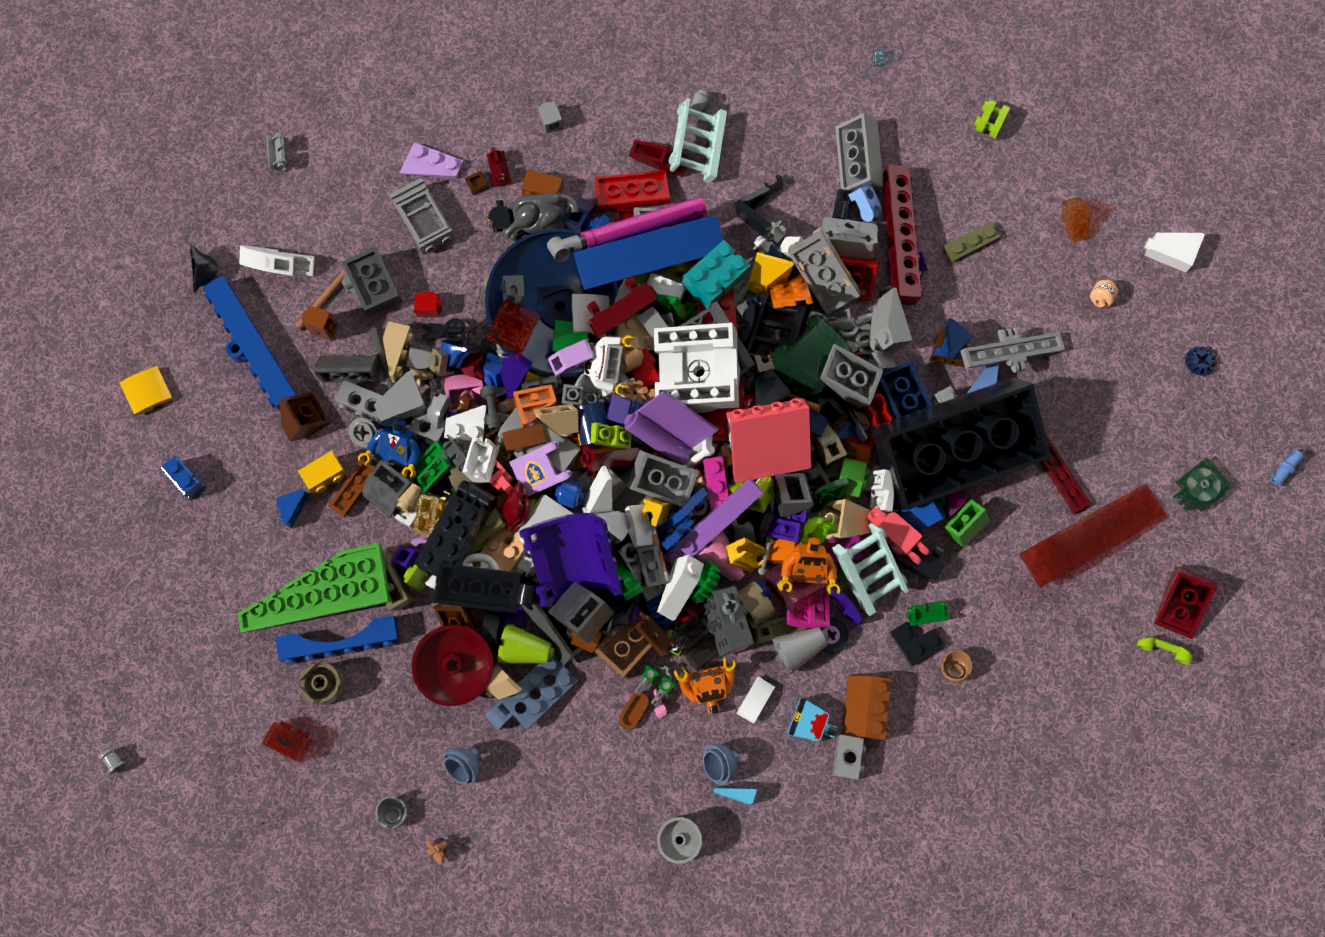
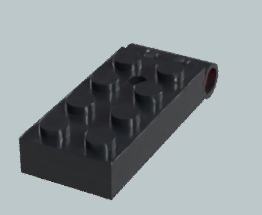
(457, 527)

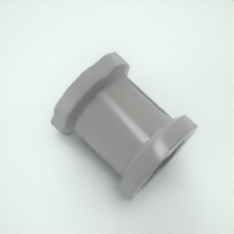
(112, 760)

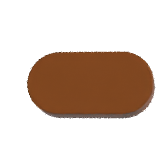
(634, 711)

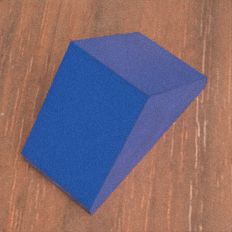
(291, 506)

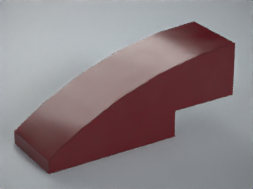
(655, 156)

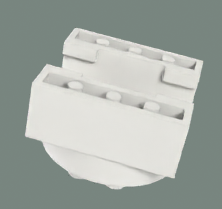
(693, 348)

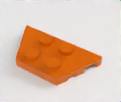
(790, 292)

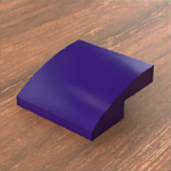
(789, 527)

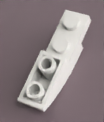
(276, 262)

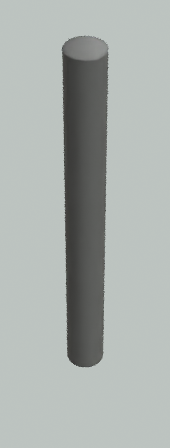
(381, 355)

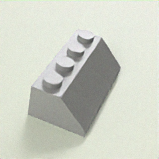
(859, 153)
(561, 458)

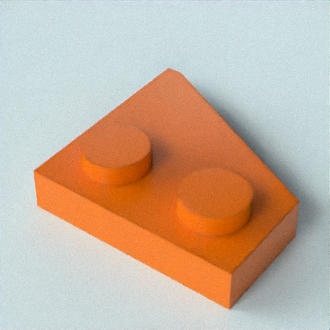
(532, 399)

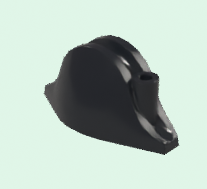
(203, 268)

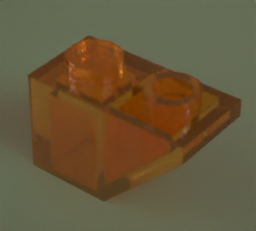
(1076, 218)

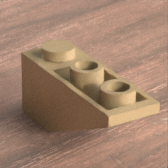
(396, 343)

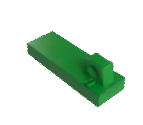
(631, 586)

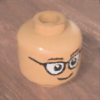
(1104, 293)

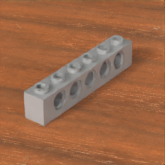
(350, 392)

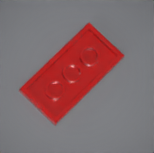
(632, 190)

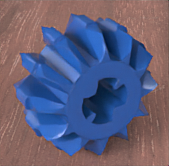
(652, 606)

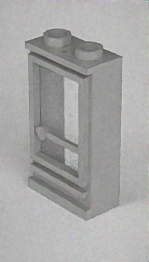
(422, 216)

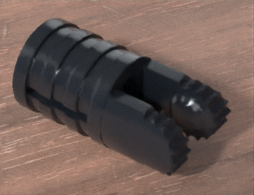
(842, 208)

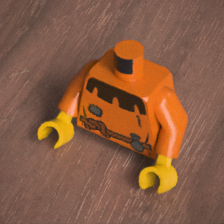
(810, 565)
(708, 685)

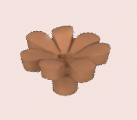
(635, 387)
(437, 850)

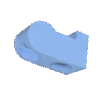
(867, 203)

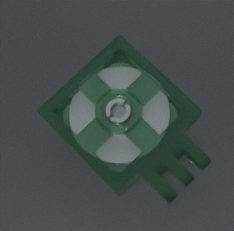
(1201, 486)

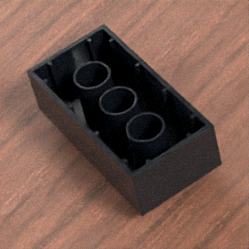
(962, 442)

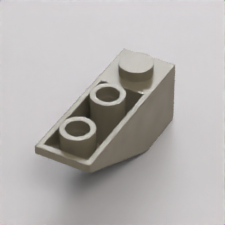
(828, 446)

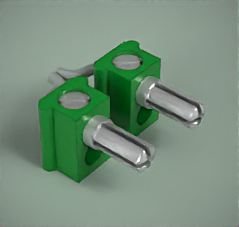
(649, 676)

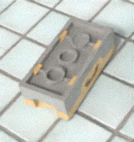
(824, 271)

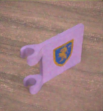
(537, 470)

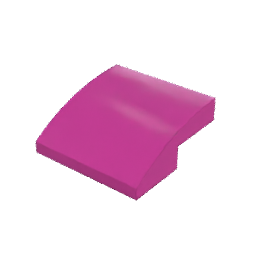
(813, 616)

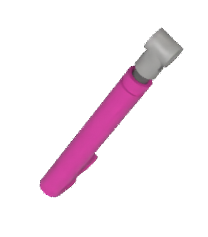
(640, 224)

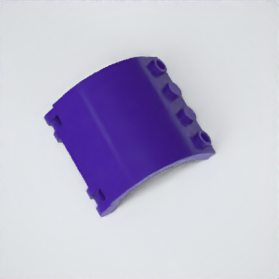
(569, 552)

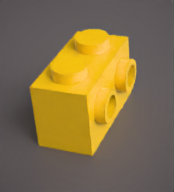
(322, 472)

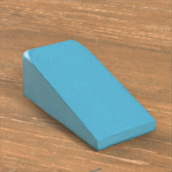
(742, 795)

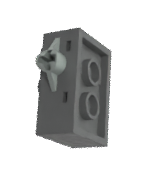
(371, 281)
(727, 621)

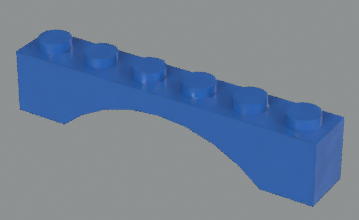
(379, 631)

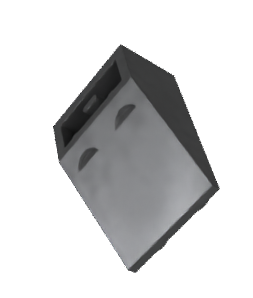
(581, 612)

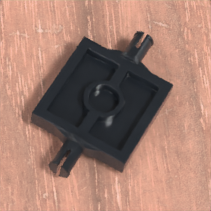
(622, 610)

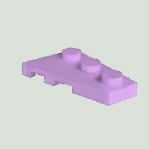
(429, 162)

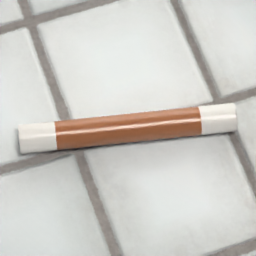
(655, 541)

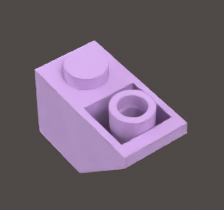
(570, 357)

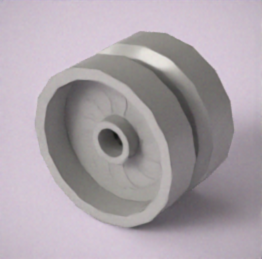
(680, 852)

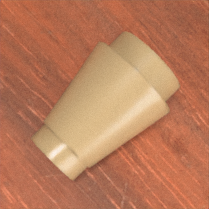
(409, 499)

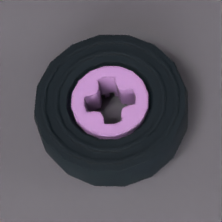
(841, 636)

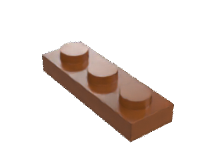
(351, 489)

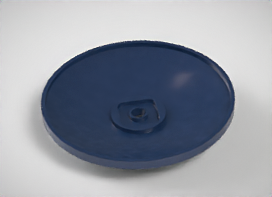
(544, 286)

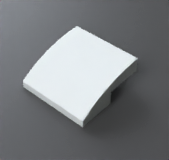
(882, 490)

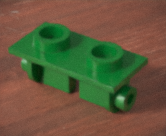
(920, 615)

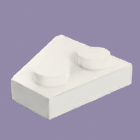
(467, 424)

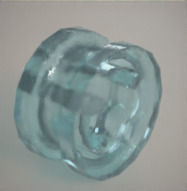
(878, 57)

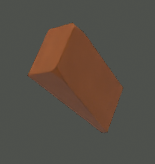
(524, 438)

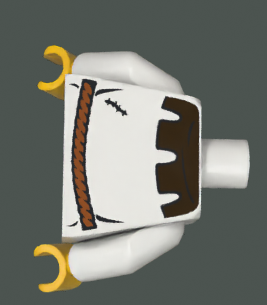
(606, 363)

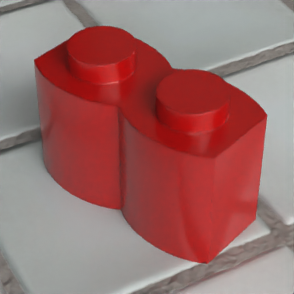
(876, 411)

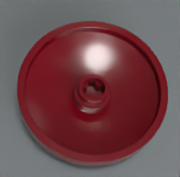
(452, 665)

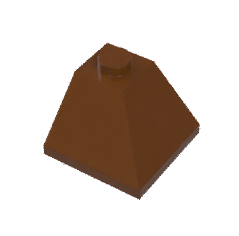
(301, 416)

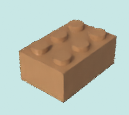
(624, 648)

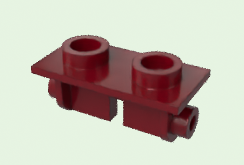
(498, 167)

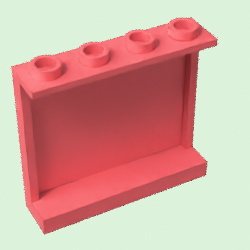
(770, 440)

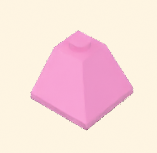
(460, 385)

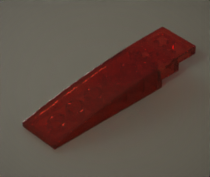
(1092, 535)

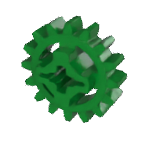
(706, 582)

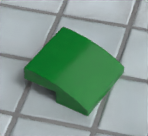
(432, 466)

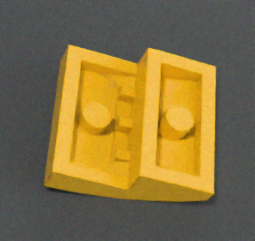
(145, 390)

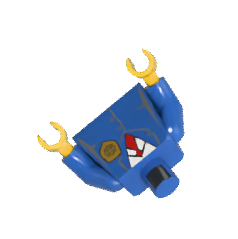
(395, 447)

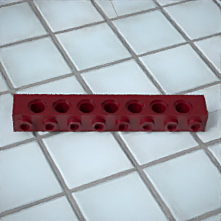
(900, 221)

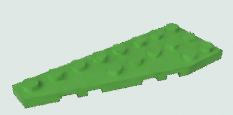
(341, 584)

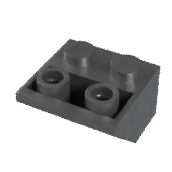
(385, 487)

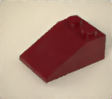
(1185, 602)

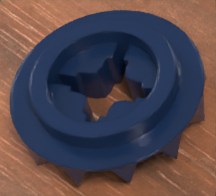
(1192, 359)

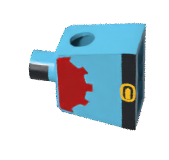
(810, 722)

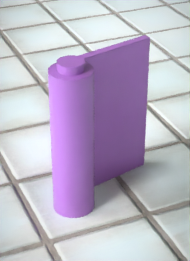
(669, 427)

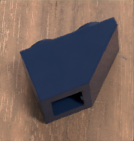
(578, 221)

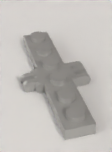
(1012, 349)

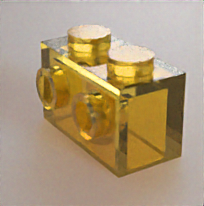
(428, 513)

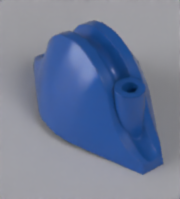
(456, 354)

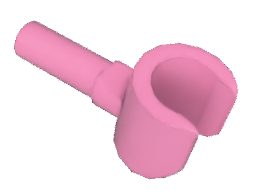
(660, 710)

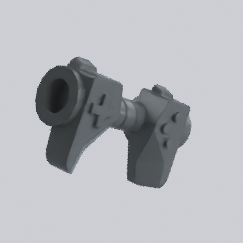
(493, 418)

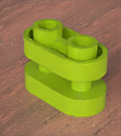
(988, 109)

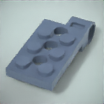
(504, 709)

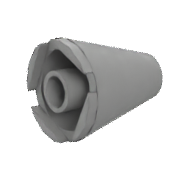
(799, 647)

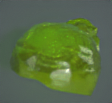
(816, 528)

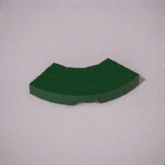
(828, 493)

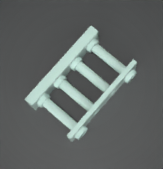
(714, 137)
(853, 570)

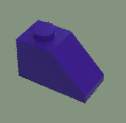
(513, 371)

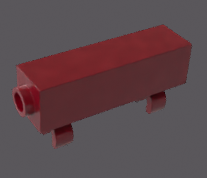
(622, 310)
(596, 456)

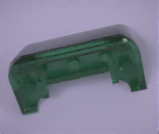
(804, 362)

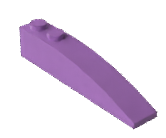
(715, 521)

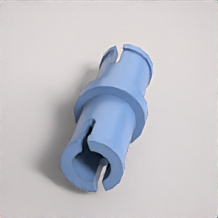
(1287, 468)

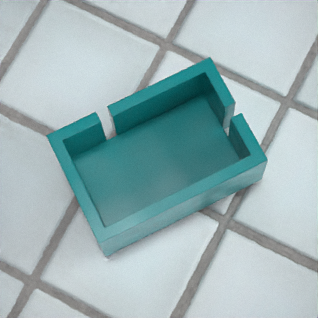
(716, 271)

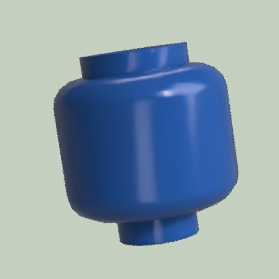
(569, 494)

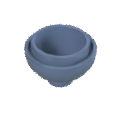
(720, 763)
(462, 764)

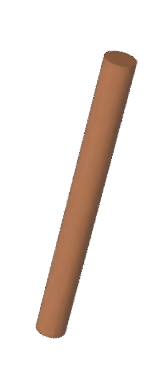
(325, 296)

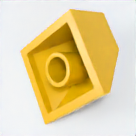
(768, 272)

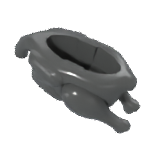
(539, 213)

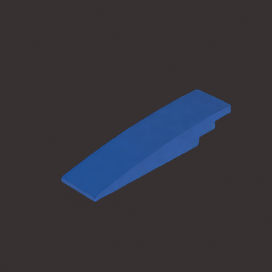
(648, 252)

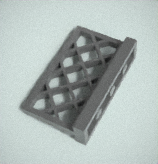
(719, 317)

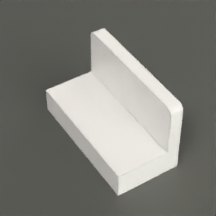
(665, 286)

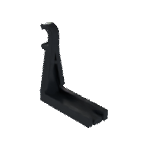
(747, 204)

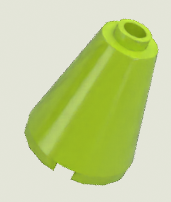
(523, 647)

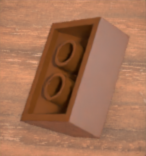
(866, 707)

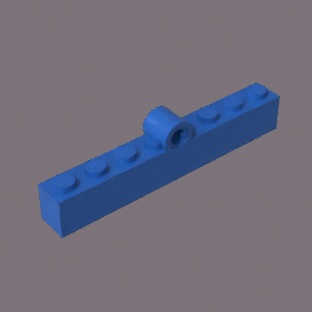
(248, 341)

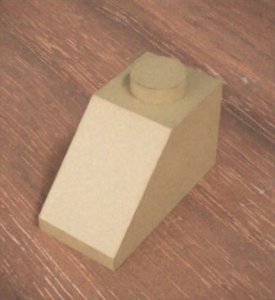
(561, 418)
(501, 684)

